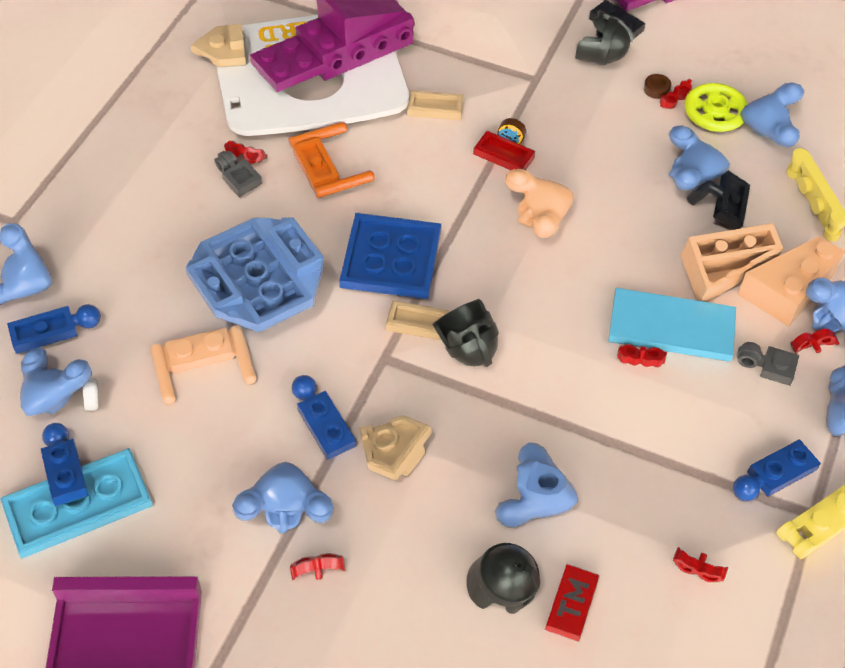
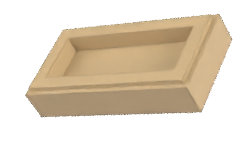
(435, 105)
(413, 319)

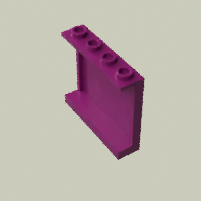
(125, 622)

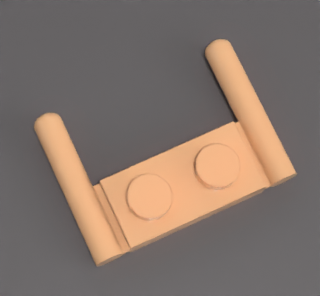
(200, 351)

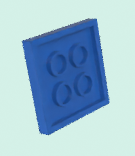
(391, 256)

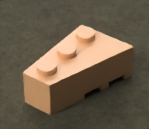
(722, 258)
(782, 282)

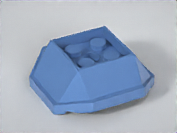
(257, 272)

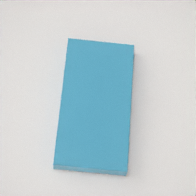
(673, 324)
(113, 492)

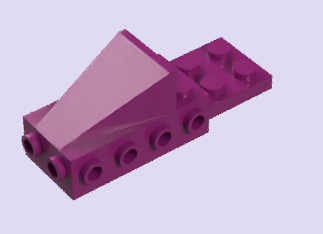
(336, 41)

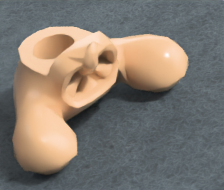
(543, 202)

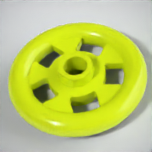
(715, 106)

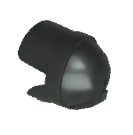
(612, 46)
(469, 334)
(498, 581)

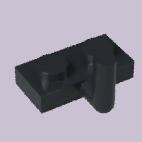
(635, 24)
(731, 199)

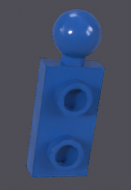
(51, 327)
(322, 418)
(62, 465)
(776, 471)

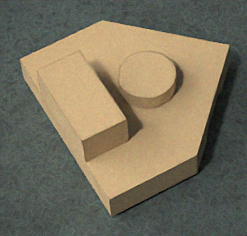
(222, 45)
(395, 446)

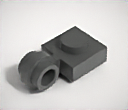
(239, 176)
(776, 364)

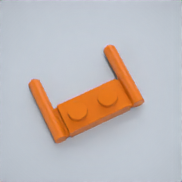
(318, 165)

